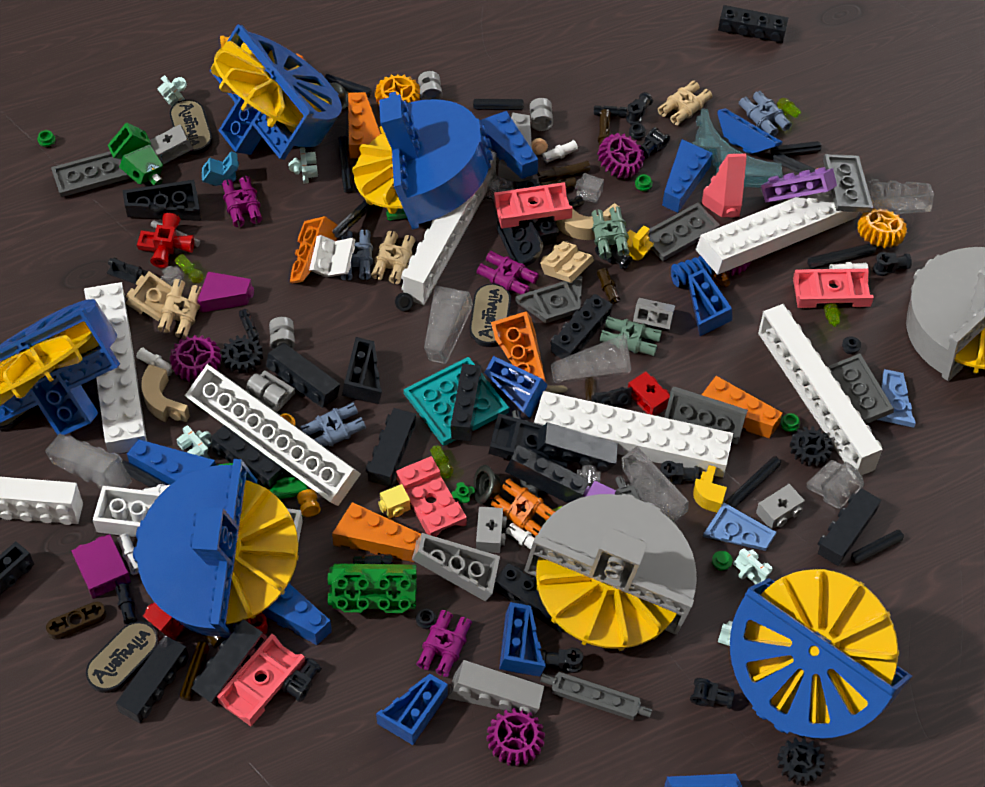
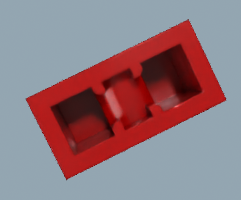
(649, 394)
(163, 621)

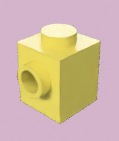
(394, 501)

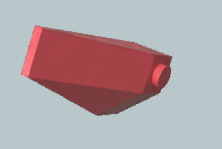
(726, 188)

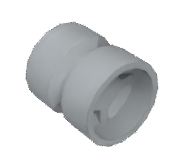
(430, 86)
(541, 114)
(281, 332)

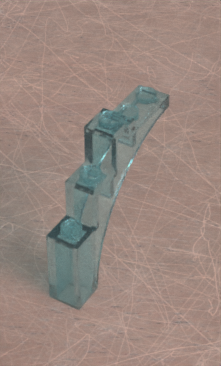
(756, 170)

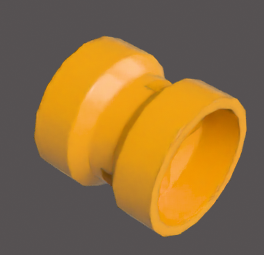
(308, 503)

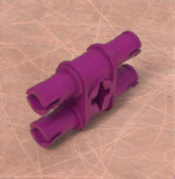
(241, 201)
(507, 273)
(452, 643)

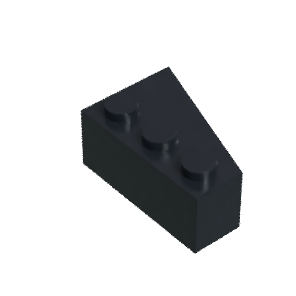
(362, 373)

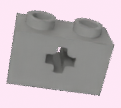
(171, 144)
(654, 313)
(780, 507)
(489, 529)

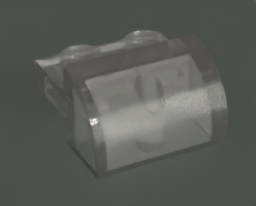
(836, 483)

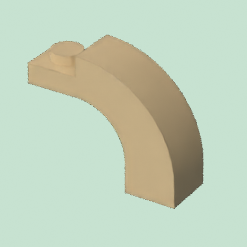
(581, 226)
(153, 384)

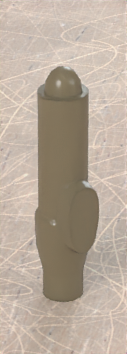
(556, 389)

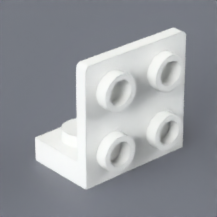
(332, 257)

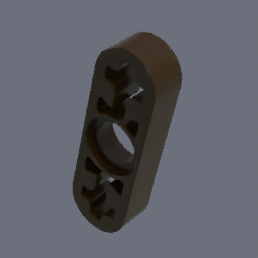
(59, 621)

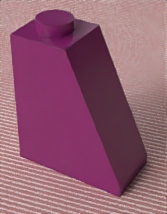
(224, 292)

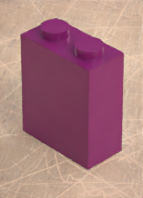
(101, 565)

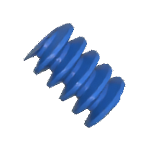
(682, 270)

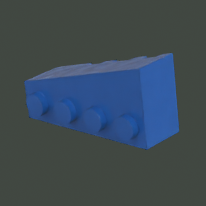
(510, 145)
(687, 172)
(165, 462)
(299, 615)

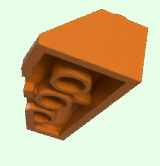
(307, 239)
(519, 342)

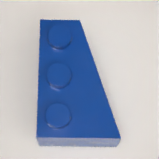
(708, 302)
(517, 384)
(413, 710)

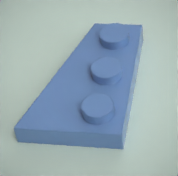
(896, 391)
(739, 529)

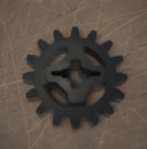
(242, 354)
(811, 447)
(800, 762)

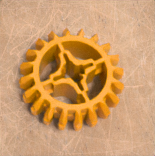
(401, 85)
(882, 228)

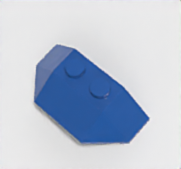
(744, 133)

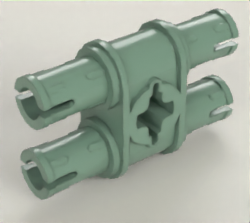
(610, 232)
(637, 331)

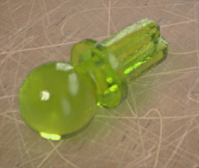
(788, 107)
(195, 275)
(832, 313)
(441, 461)

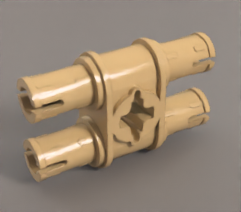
(684, 102)
(393, 257)
(171, 309)

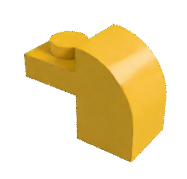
(639, 243)
(707, 494)

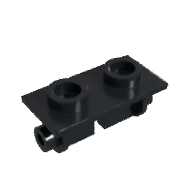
(125, 271)
(614, 398)

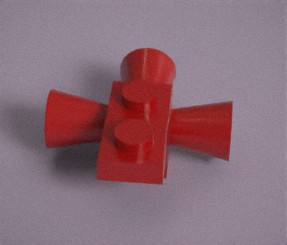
(165, 241)

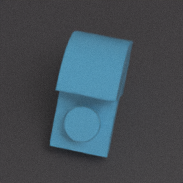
(216, 171)

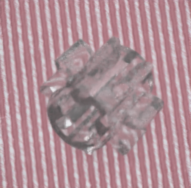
(171, 274)
(589, 472)

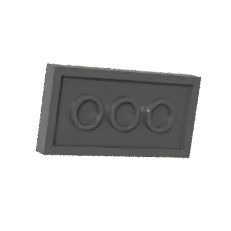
(88, 174)
(851, 189)
(681, 231)
(861, 388)
(705, 412)

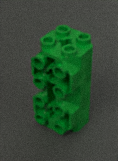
(372, 587)

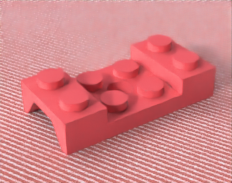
(515, 206)
(813, 287)
(424, 481)
(247, 696)

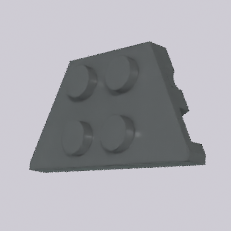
(553, 301)

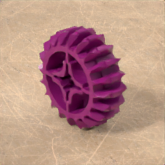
(617, 160)
(185, 353)
(526, 725)

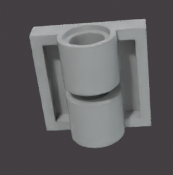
(270, 390)

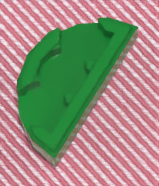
(288, 487)

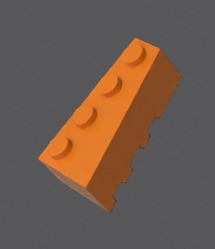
(362, 123)
(760, 417)
(374, 533)

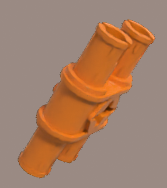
(515, 513)

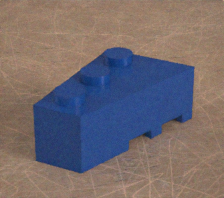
(520, 643)
(716, 780)

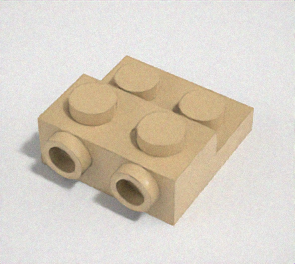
(565, 262)
(149, 295)

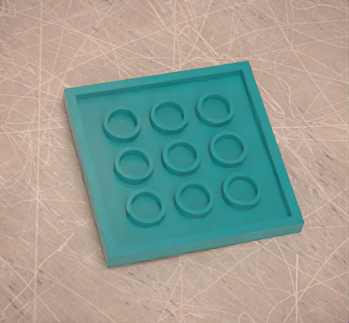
(436, 398)

